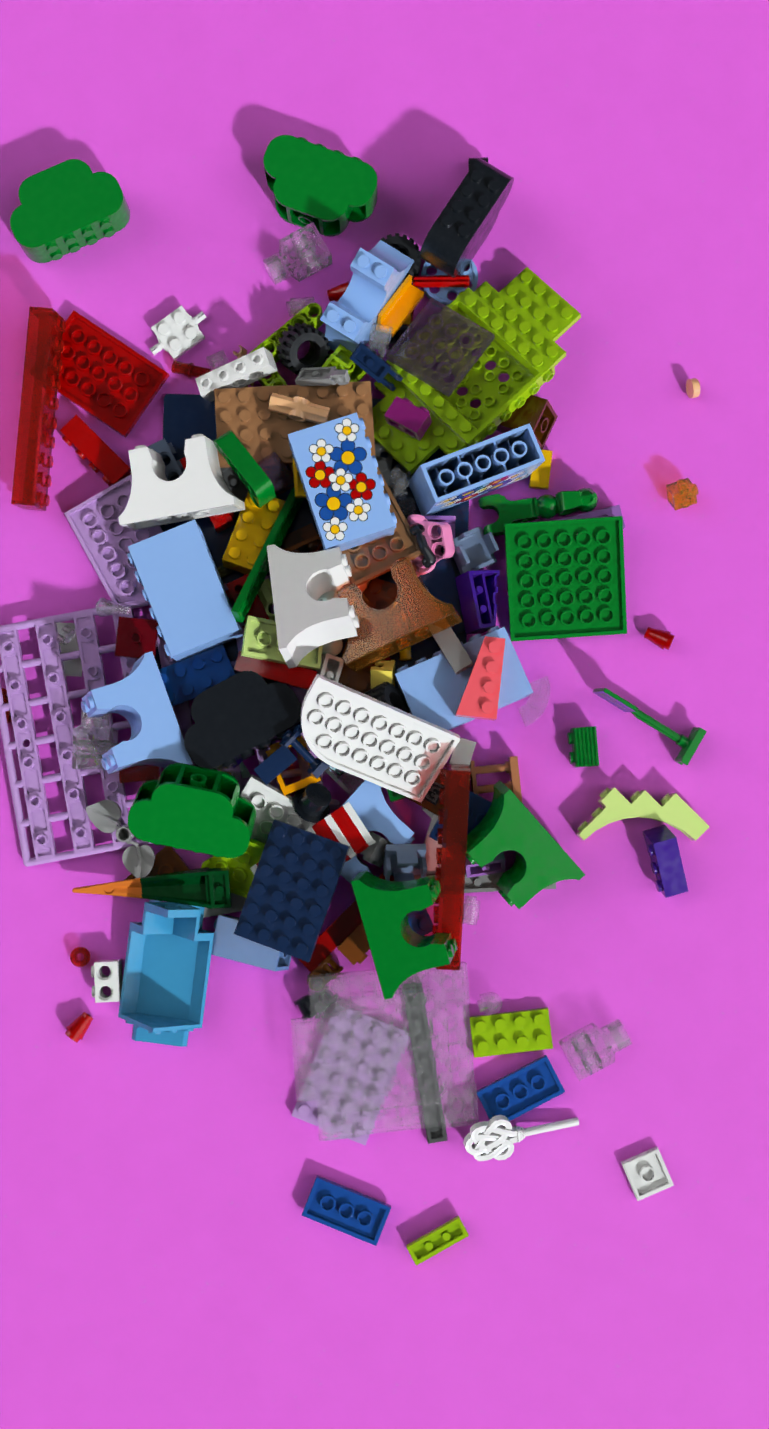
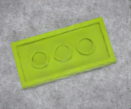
(511, 1032)

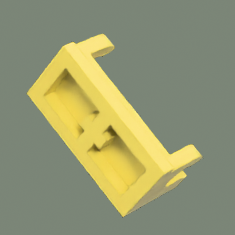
(383, 674)

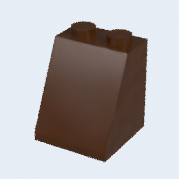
(536, 412)

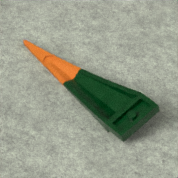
(194, 887)

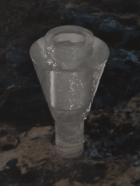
(106, 608)

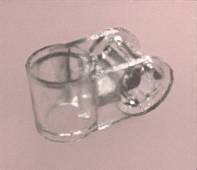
(380, 338)

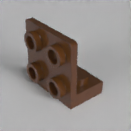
(302, 540)

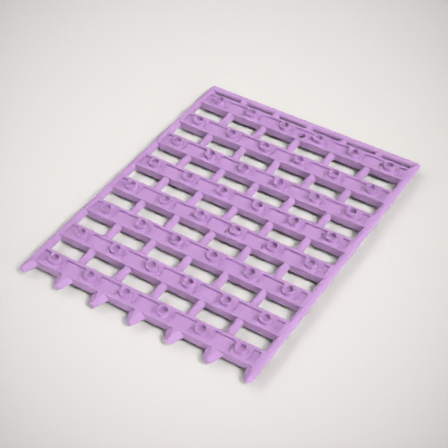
(62, 721)

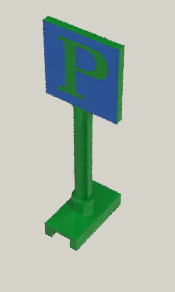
(688, 744)

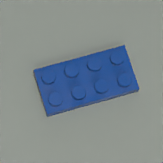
(196, 674)
(521, 1090)
(346, 1210)

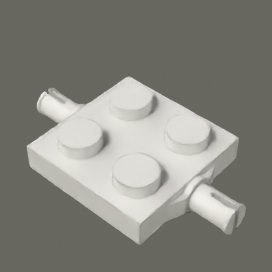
(177, 333)

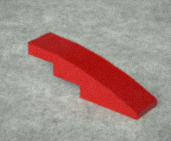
(278, 672)

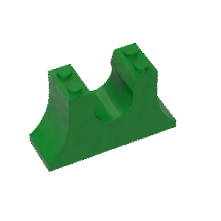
(538, 856)
(393, 944)

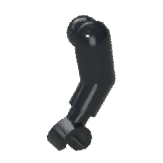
(429, 558)

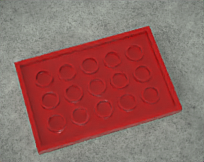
(106, 375)

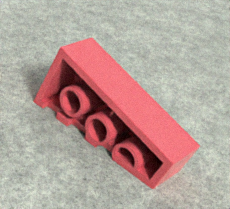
(483, 686)

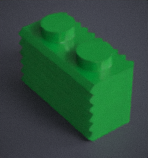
(584, 747)

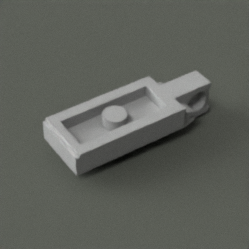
(322, 376)

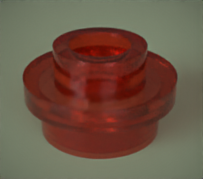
(74, 956)

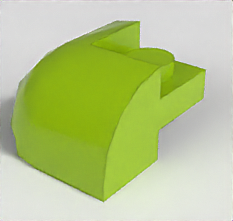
(342, 361)

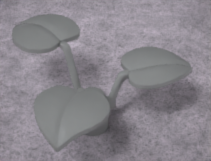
(105, 817)

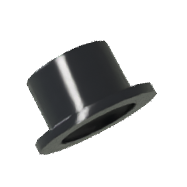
(312, 802)

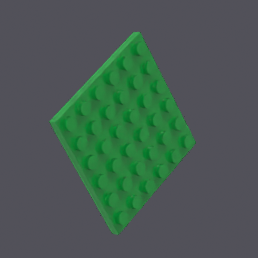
(565, 578)

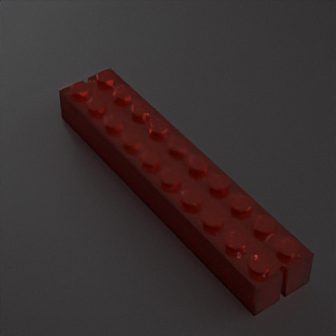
(38, 409)
(452, 854)

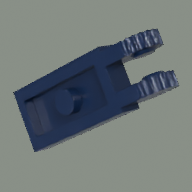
(374, 365)

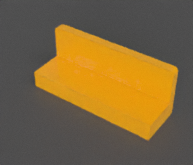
(400, 305)

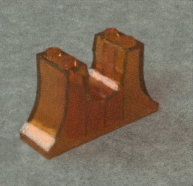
(405, 622)

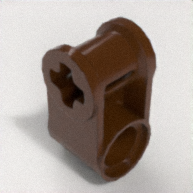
(324, 968)

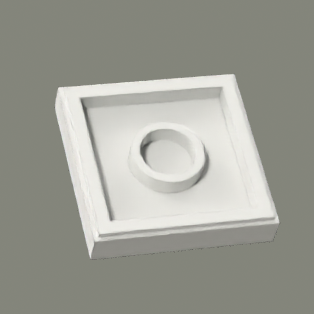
(647, 1173)

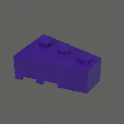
(477, 599)
(665, 861)

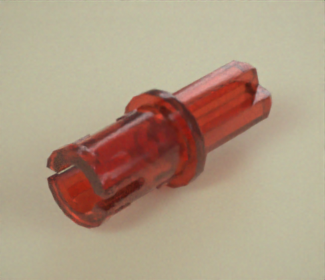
(188, 369)

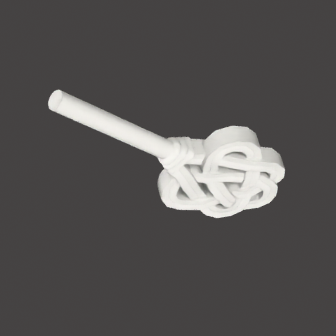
(497, 1136)

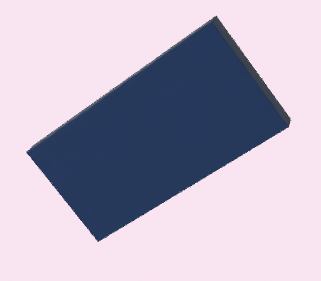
(443, 586)

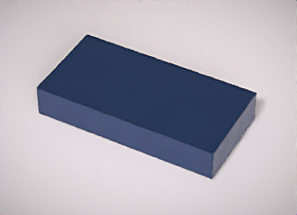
(275, 764)

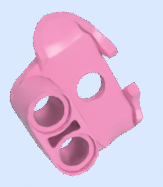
(434, 540)

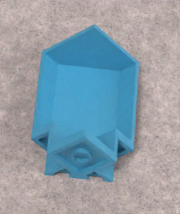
(166, 973)

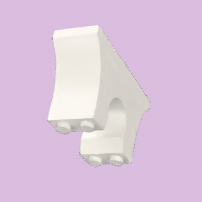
(192, 496)
(296, 587)

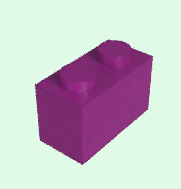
(408, 417)

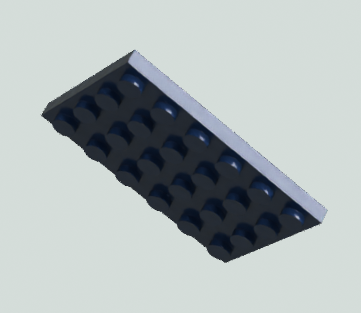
(292, 890)

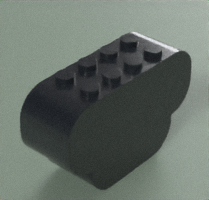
(467, 219)
(239, 719)

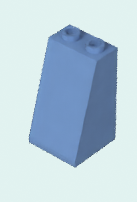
(243, 950)

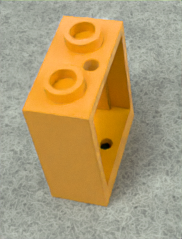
(299, 784)

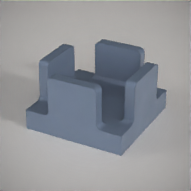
(474, 550)
(404, 861)

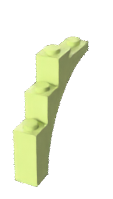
(642, 805)

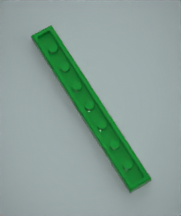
(261, 565)

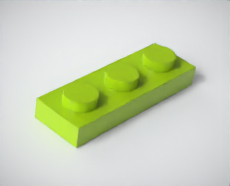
(437, 1240)

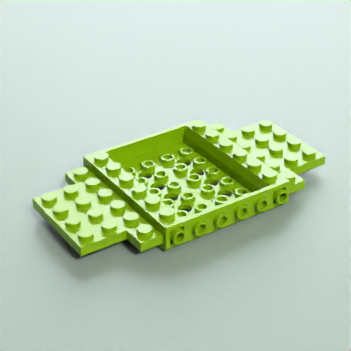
(526, 323)

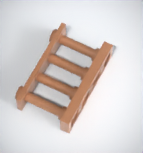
(510, 767)

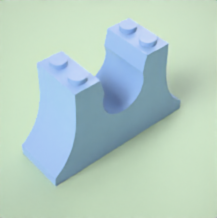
(373, 283)
(146, 706)
(376, 816)

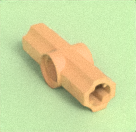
(298, 408)

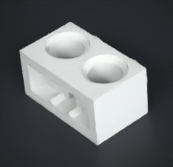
(113, 981)

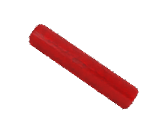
(441, 281)

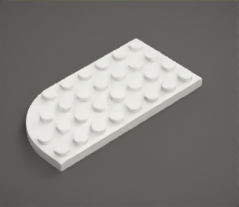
(374, 739)

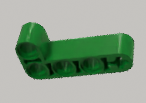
(246, 468)

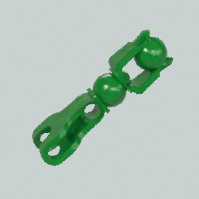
(531, 508)

